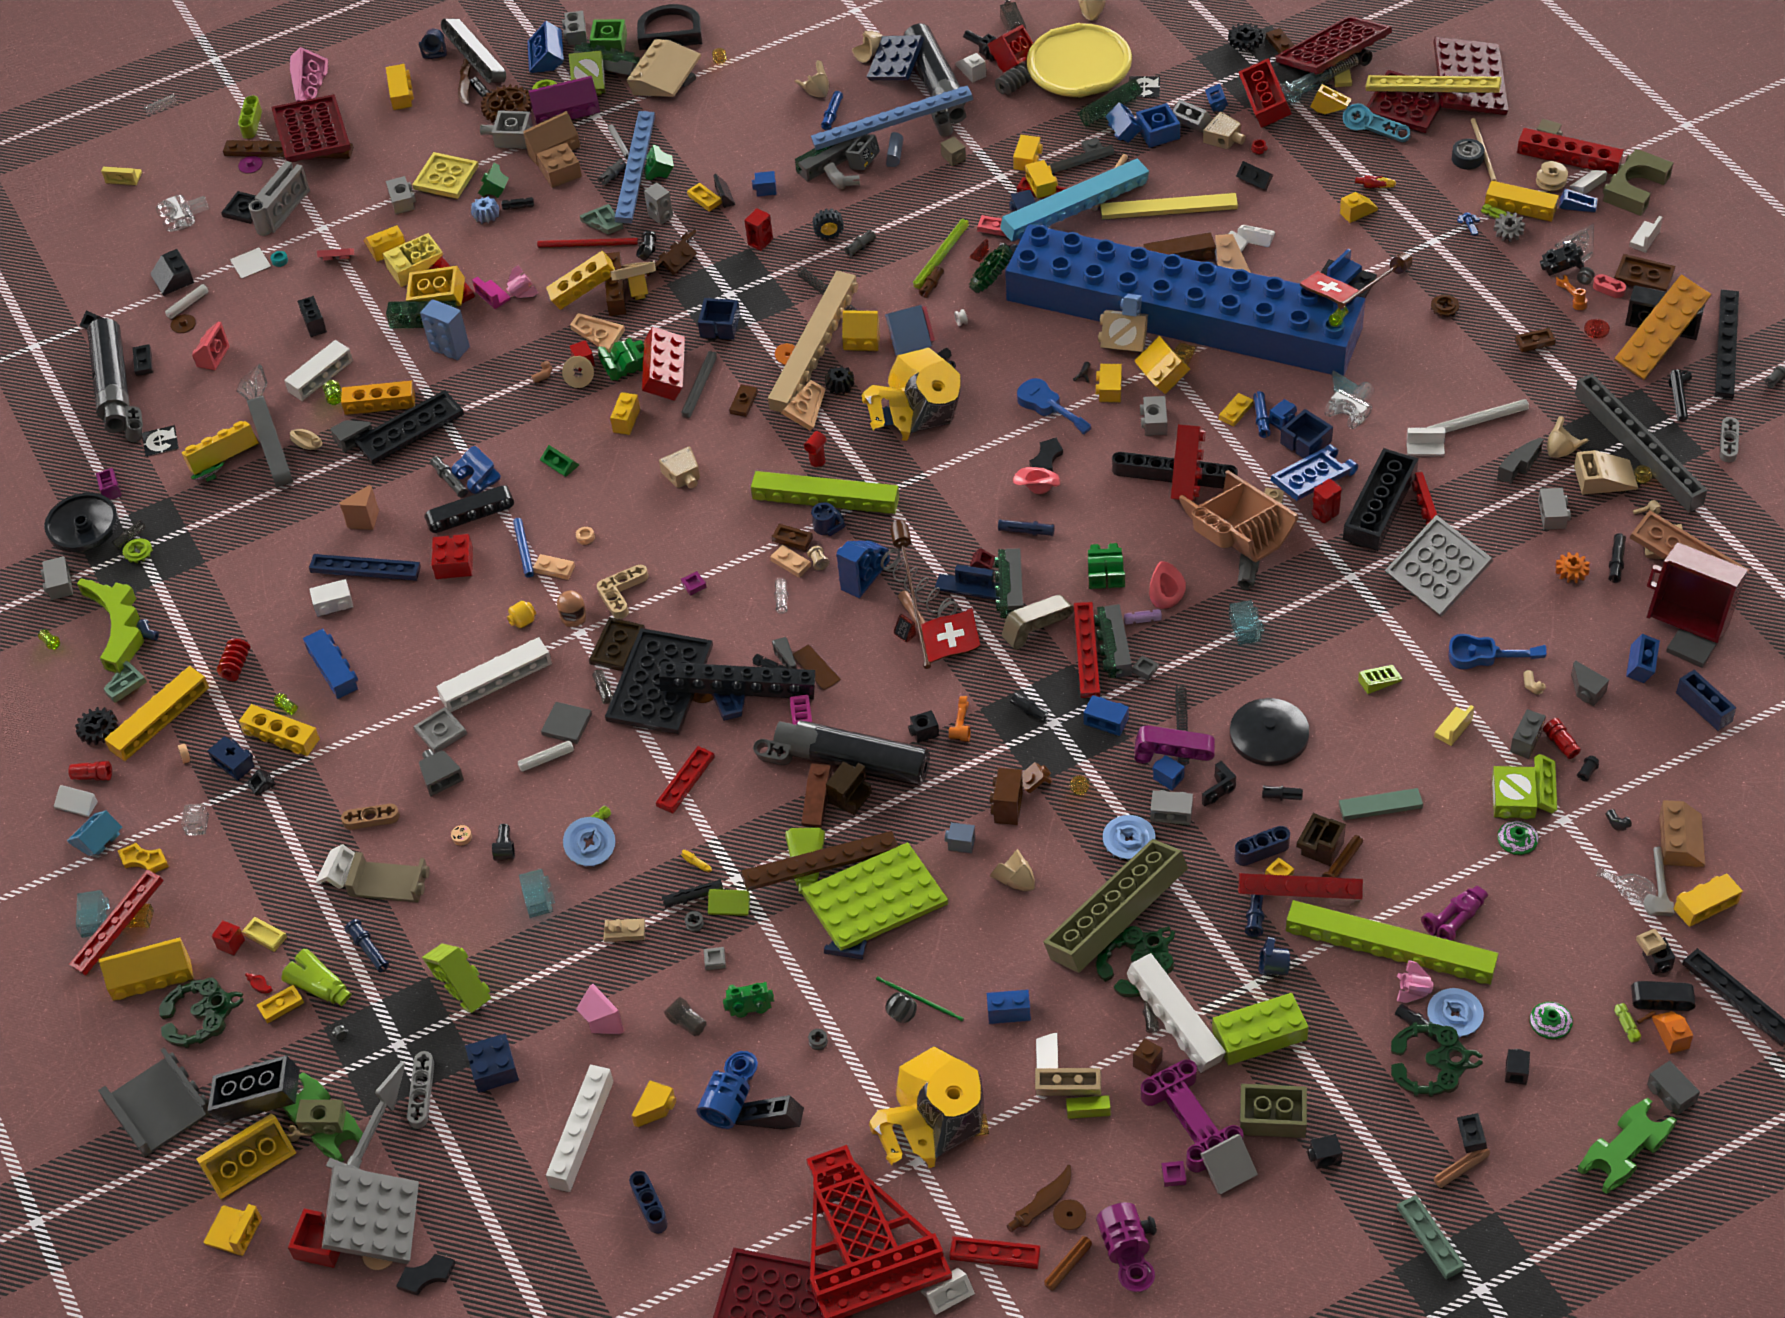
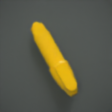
(692, 859)

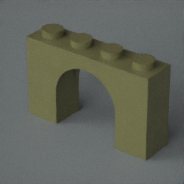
(1637, 165)

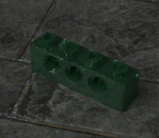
(1105, 104)
(407, 313)

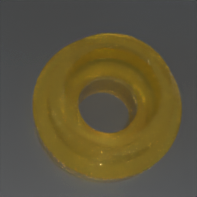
(1642, 474)
(1079, 780)

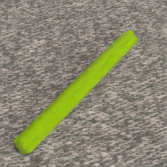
(941, 252)

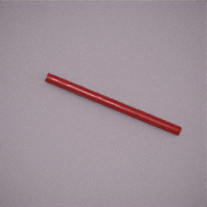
(587, 242)

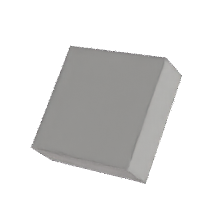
(714, 958)

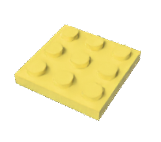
(445, 175)

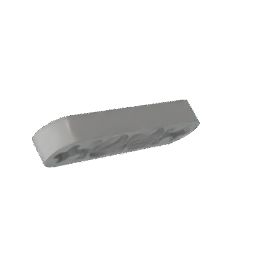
(420, 1089)

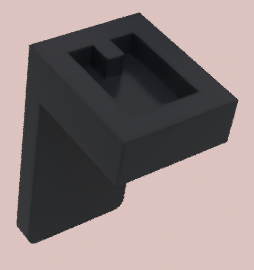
(1226, 784)

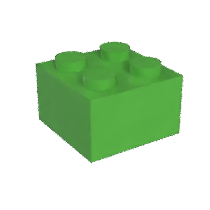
(609, 33)

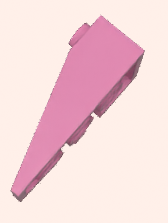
(307, 73)

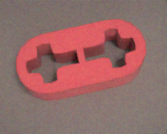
(1609, 286)

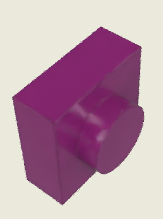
(693, 583)
(1173, 1173)

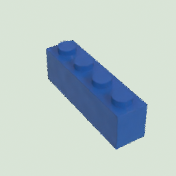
(330, 663)

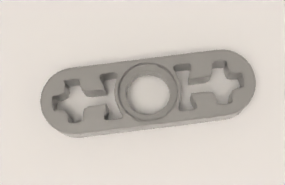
(1734, 434)

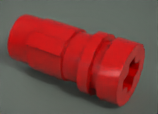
(1557, 732)
(88, 771)

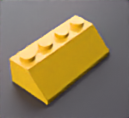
(146, 969)
(246, 1155)

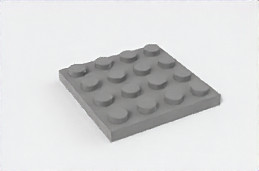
(1439, 565)
(370, 1214)

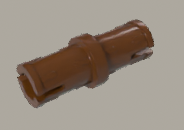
(931, 281)

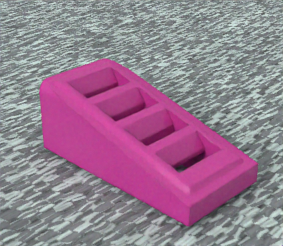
(800, 703)

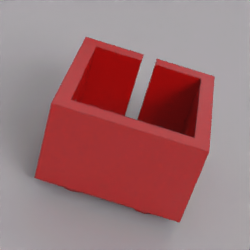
(452, 556)
(308, 1239)

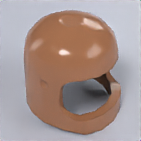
(571, 602)

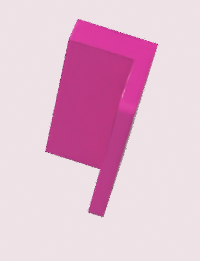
(490, 292)

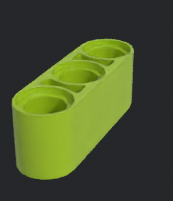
(250, 117)

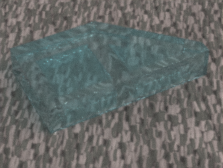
(1343, 383)

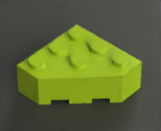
(461, 979)

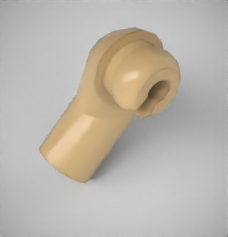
(1531, 685)

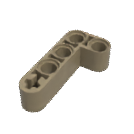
(1034, 617)

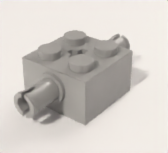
(509, 129)

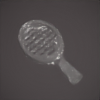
(1620, 880)

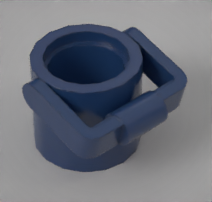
(432, 43)
(824, 519)
(1273, 960)

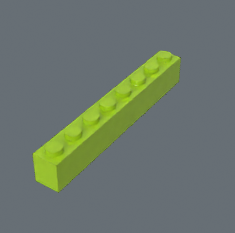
(816, 490)

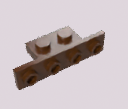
(678, 256)

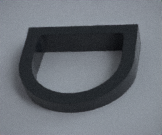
(682, 37)

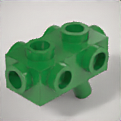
(748, 999)

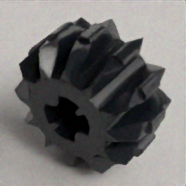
(839, 380)

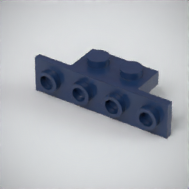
(970, 582)

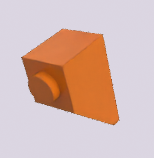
(1673, 1031)

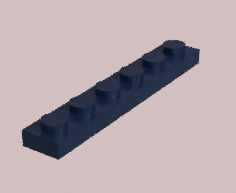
(365, 567)

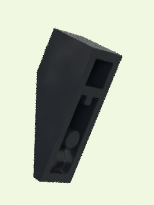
(771, 1113)

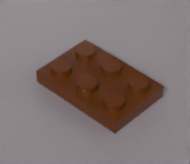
(1644, 273)

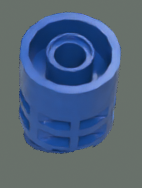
(727, 1090)

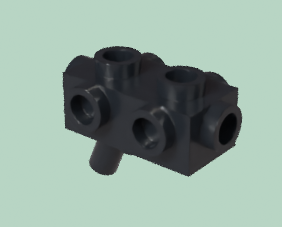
(1562, 259)

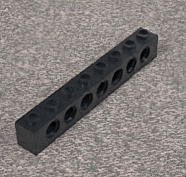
(736, 680)

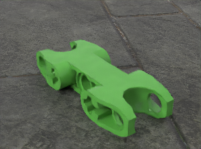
(324, 1142)
(1617, 1156)

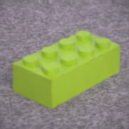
(1260, 1028)

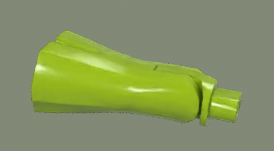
(801, 842)
(315, 978)

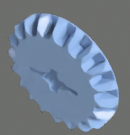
(1127, 826)
(583, 830)
(1455, 1000)

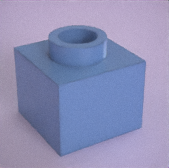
(1131, 305)

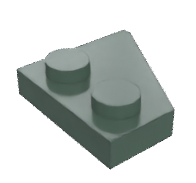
(602, 219)
(124, 683)

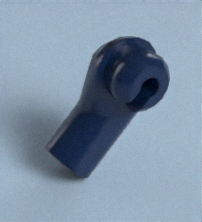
(143, 626)

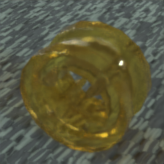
(719, 55)

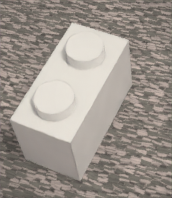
(331, 597)

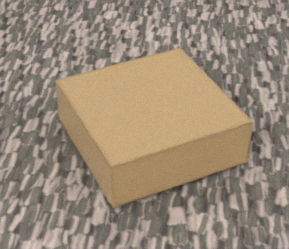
(1651, 942)

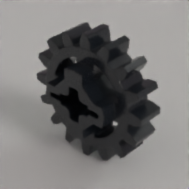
(1245, 36)
(96, 725)

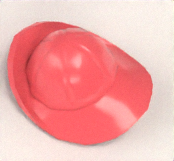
(1036, 479)
(1166, 586)

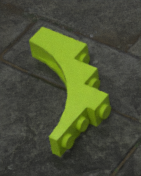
(124, 636)

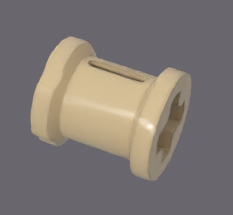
(818, 557)

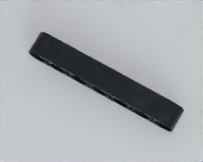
(1161, 469)

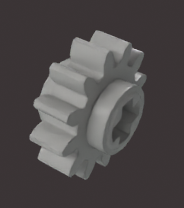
(1509, 226)

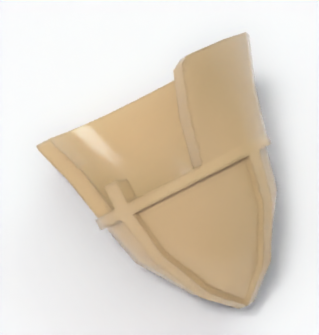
(1092, 8)
(869, 47)
(817, 84)
(1560, 442)
(1015, 873)

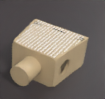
(1223, 132)
(680, 468)

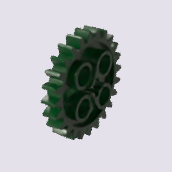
(990, 268)

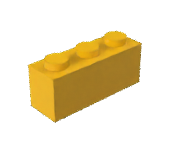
(399, 86)
(1707, 899)

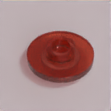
(1596, 328)

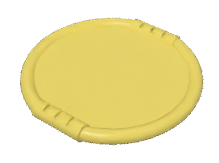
(1079, 60)

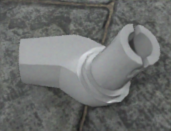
(838, 178)

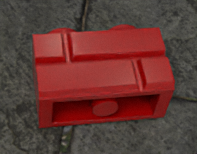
(1326, 501)

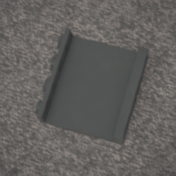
(157, 1104)

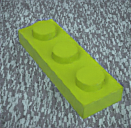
(1545, 783)

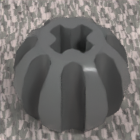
(901, 1007)

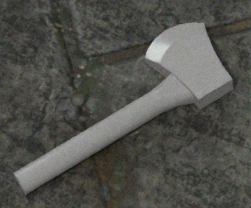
(1659, 905)

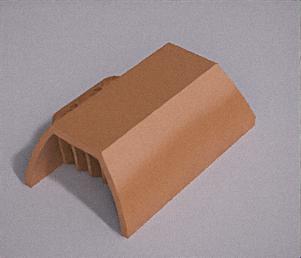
(1242, 519)

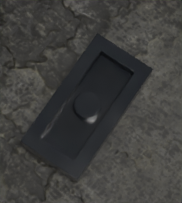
(1254, 175)
(142, 360)
(1472, 1133)

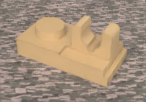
(624, 930)

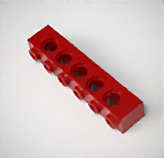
(1570, 151)

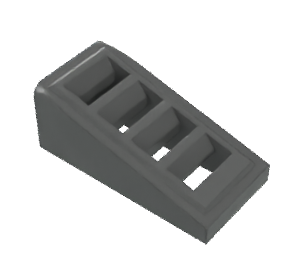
(783, 652)

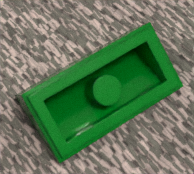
(558, 461)

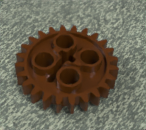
(505, 99)

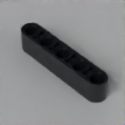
(469, 509)

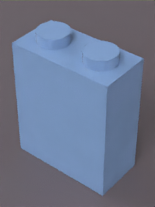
(908, 330)

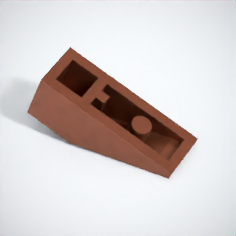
(816, 795)

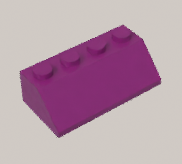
(574, 96)

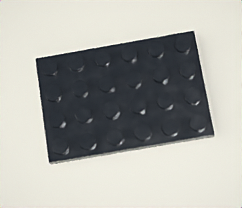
(638, 692)

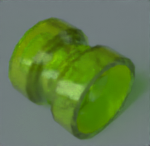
(332, 392)

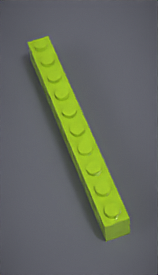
(1391, 942)

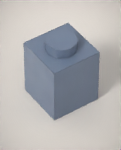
(960, 837)

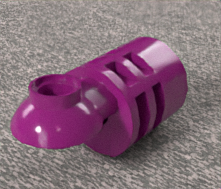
(1126, 1245)

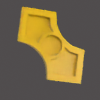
(148, 859)

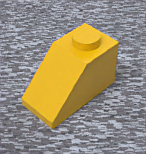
(1329, 100)
(1356, 206)
(638, 286)
(653, 1104)

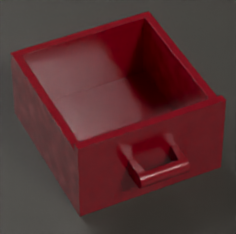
(1696, 592)

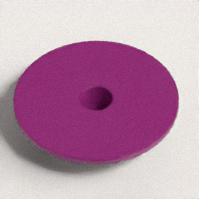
(250, 164)

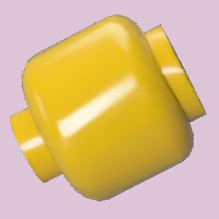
(521, 614)

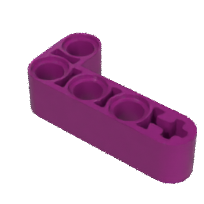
(1172, 743)

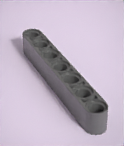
(473, 50)
(269, 441)

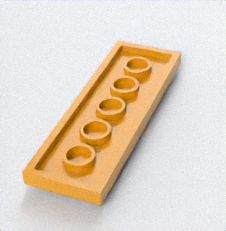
(1662, 327)

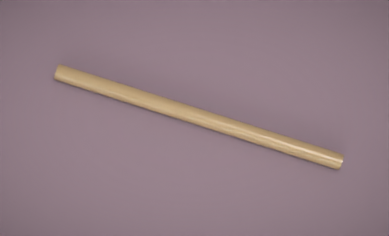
(1486, 157)

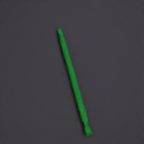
(920, 998)

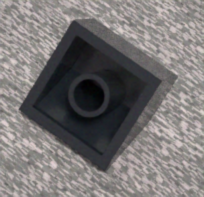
(171, 272)

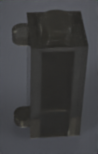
(1011, 15)

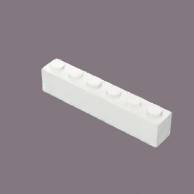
(494, 674)
(1175, 1012)
(579, 1128)

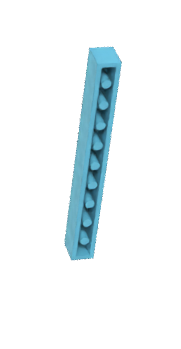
(1075, 199)

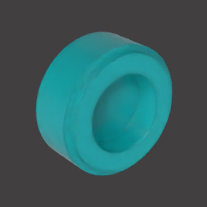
(279, 258)

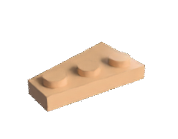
(1229, 253)
(597, 331)
(805, 405)

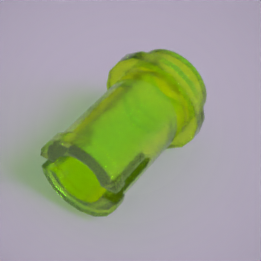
(1336, 318)
(50, 640)
(282, 701)

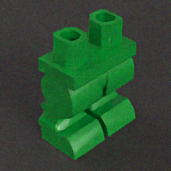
(623, 359)
(1105, 560)

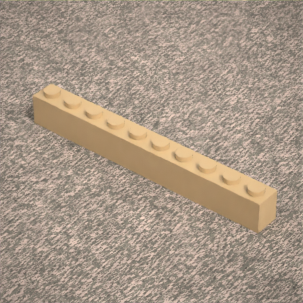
(813, 340)

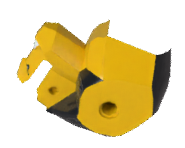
(920, 393)
(938, 1107)

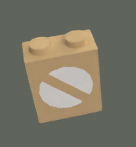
(1123, 331)

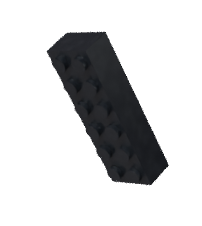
(1380, 499)

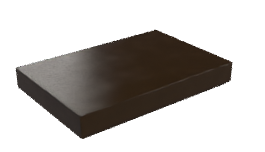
(615, 644)

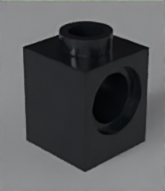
(923, 726)
(1661, 964)
(1517, 1066)
(1325, 1151)

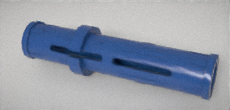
(830, 114)
(1262, 419)

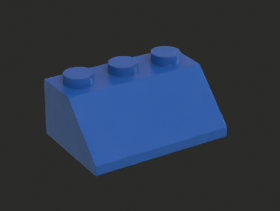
(545, 48)

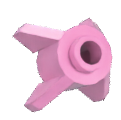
(520, 284)
(1415, 983)

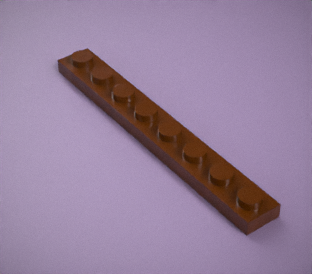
(267, 149)
(817, 861)

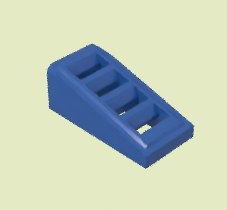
(1577, 201)

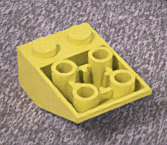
(412, 257)

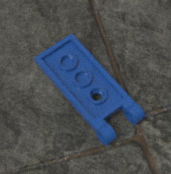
(1303, 476)

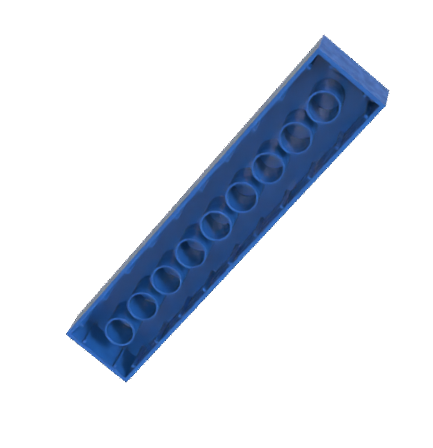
(1184, 299)

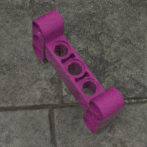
(1186, 1109)

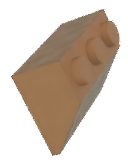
(551, 134)
(1681, 834)

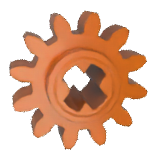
(1572, 567)

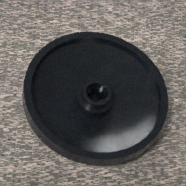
(81, 522)
(1269, 732)

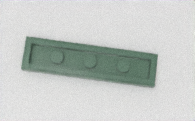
(1380, 804)
(1431, 1237)

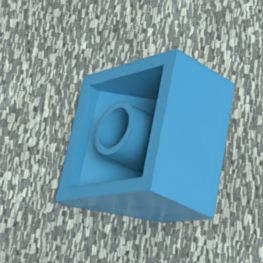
(95, 833)

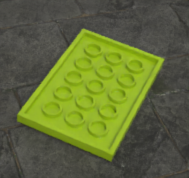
(874, 896)

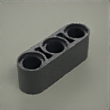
(1663, 996)

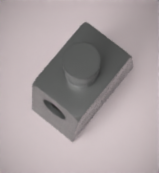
(439, 771)

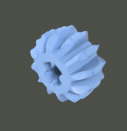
(485, 210)

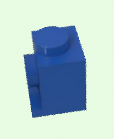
(1217, 101)
(1282, 414)

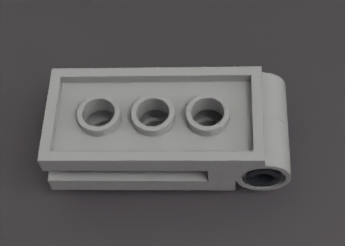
(278, 198)

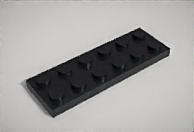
(408, 427)

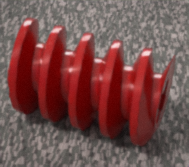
(233, 659)

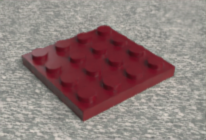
(1408, 108)

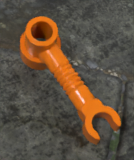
(1579, 295)
(959, 731)

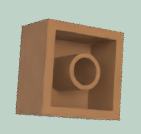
(559, 165)

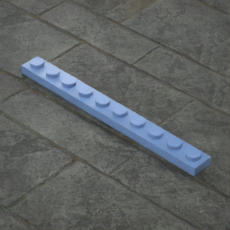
(891, 117)
(634, 167)

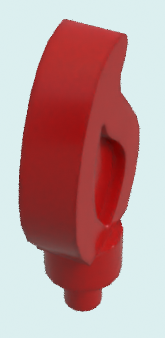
(258, 983)

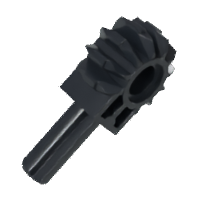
(982, 43)

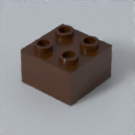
(1007, 796)

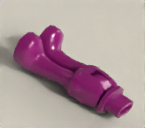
(1464, 905)

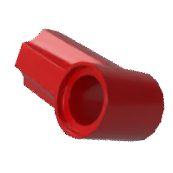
(815, 449)

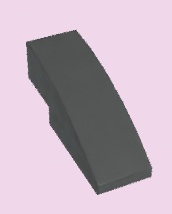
(1520, 460)

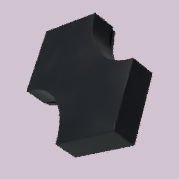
(1048, 453)
(416, 1278)

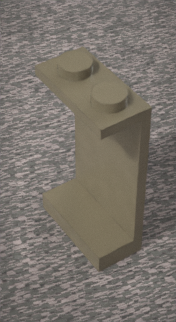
(386, 880)

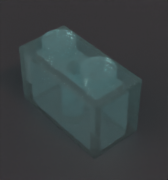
(1245, 622)
(536, 894)
(91, 912)

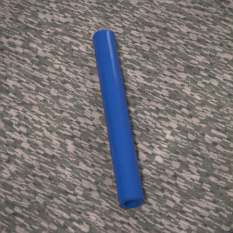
(523, 547)

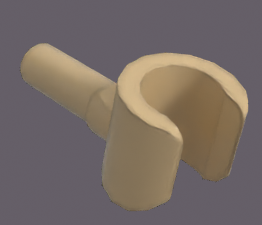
(1653, 506)
(295, 1133)

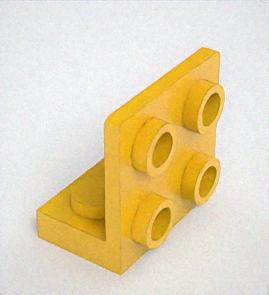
(233, 1229)

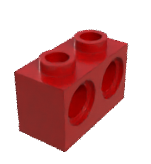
(758, 229)

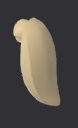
(305, 439)

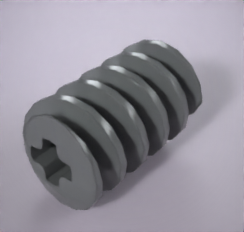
(1013, 79)

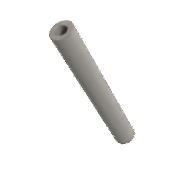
(618, 140)

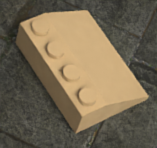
(662, 69)

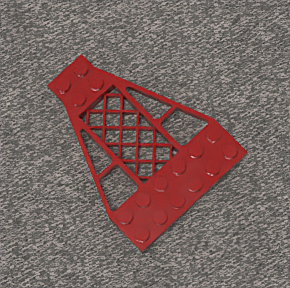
(872, 1278)

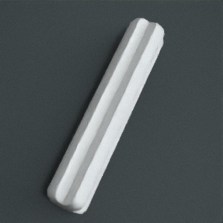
(186, 301)
(545, 756)

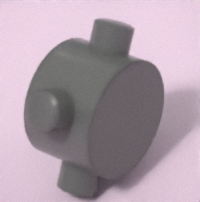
(339, 1032)

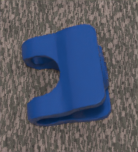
(476, 463)

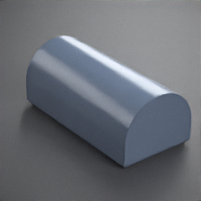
(894, 149)

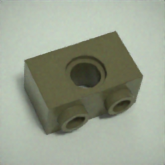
(311, 1110)

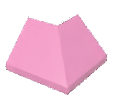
(600, 1012)

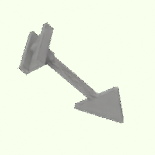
(387, 1094)

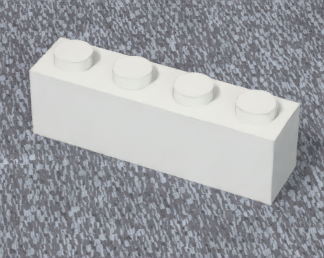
(318, 370)

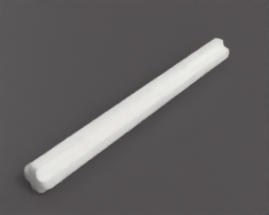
(1483, 416)

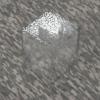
(195, 819)

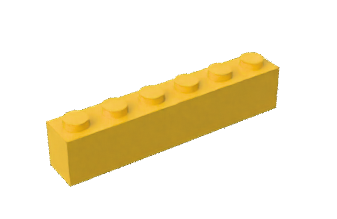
(156, 713)

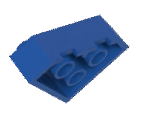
(859, 565)

